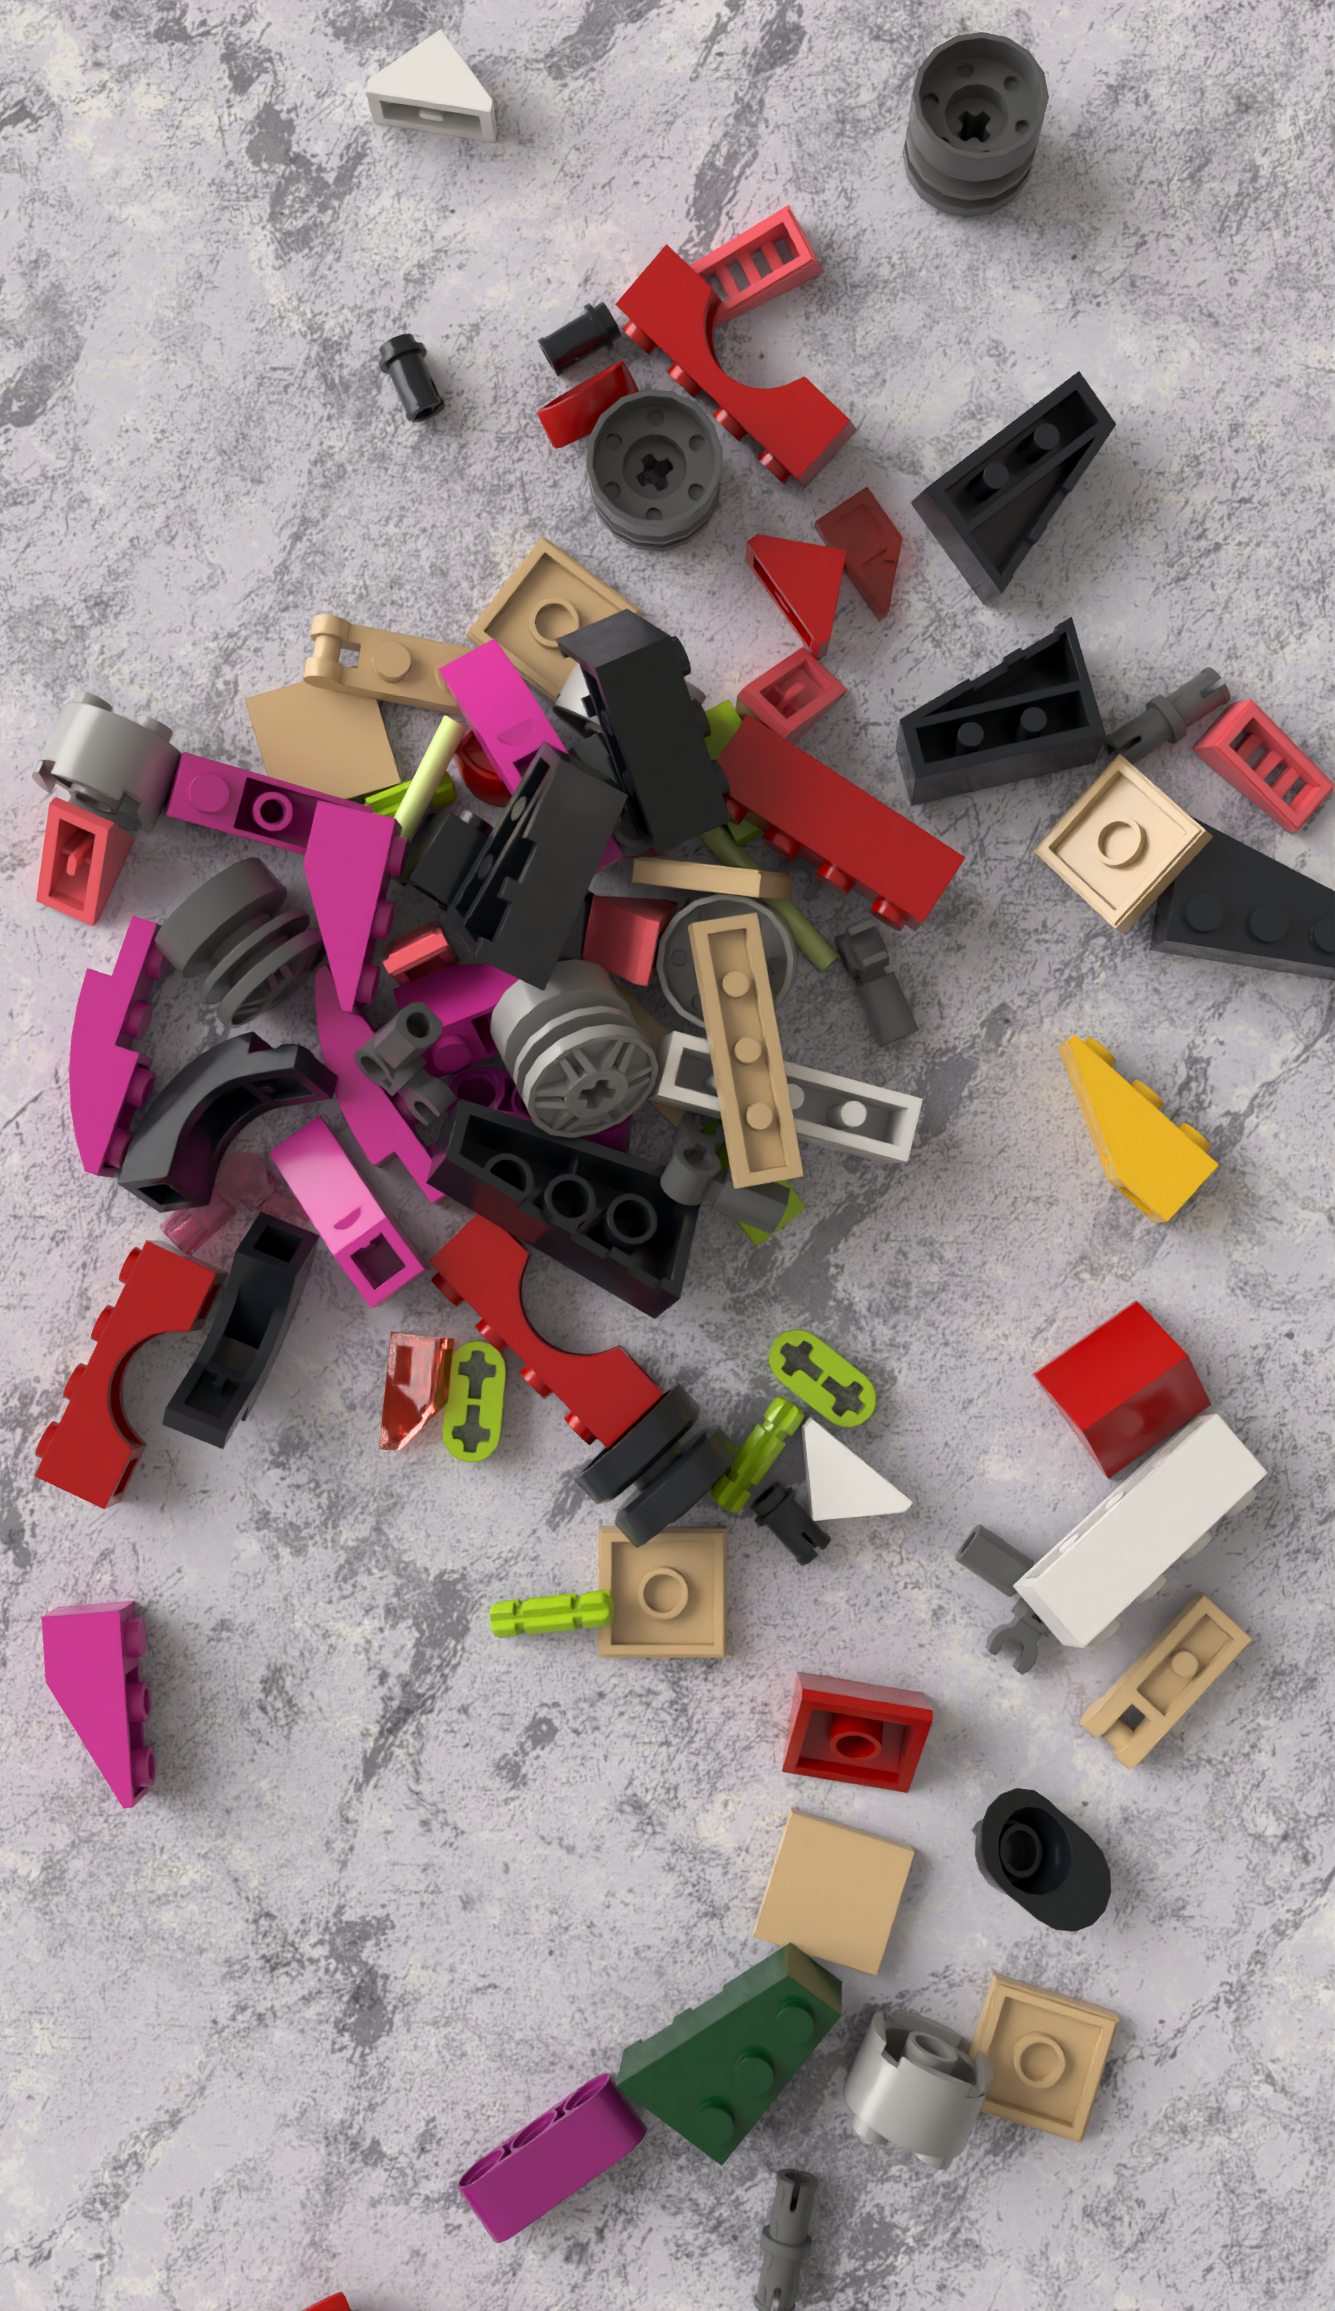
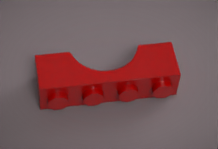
(678, 314)
(600, 1388)
(94, 1443)

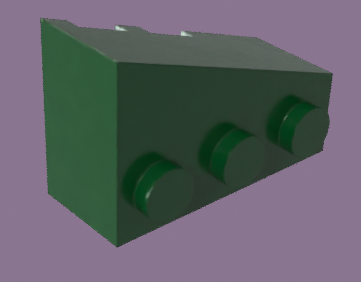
(735, 2052)

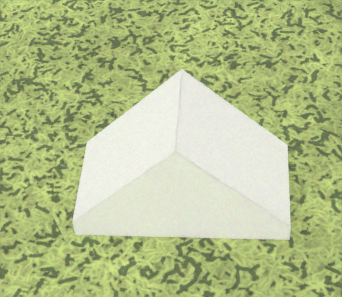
(432, 93)
(842, 1482)

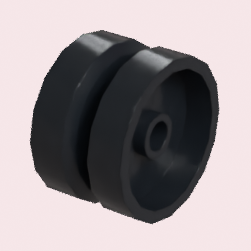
(666, 1473)

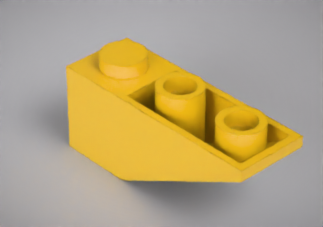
(1135, 1142)

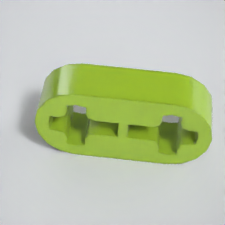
(811, 1389)
(491, 1402)

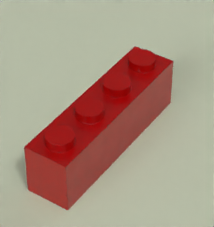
(835, 827)

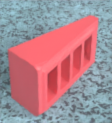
(739, 249)
(1232, 766)
(419, 953)

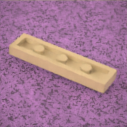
(745, 1050)

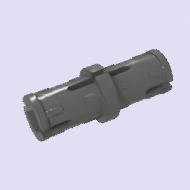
(1168, 717)
(785, 2241)

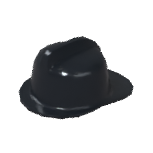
(1042, 1860)

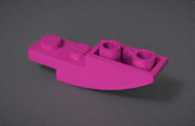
(505, 718)
(104, 1073)
(375, 1117)

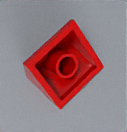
(1123, 1388)
(856, 1732)

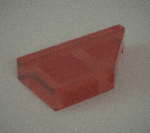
(871, 547)
(414, 1385)

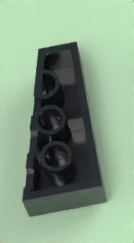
(570, 1201)

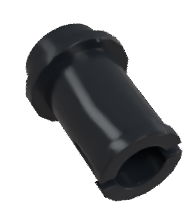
(580, 338)
(405, 363)
(789, 1522)

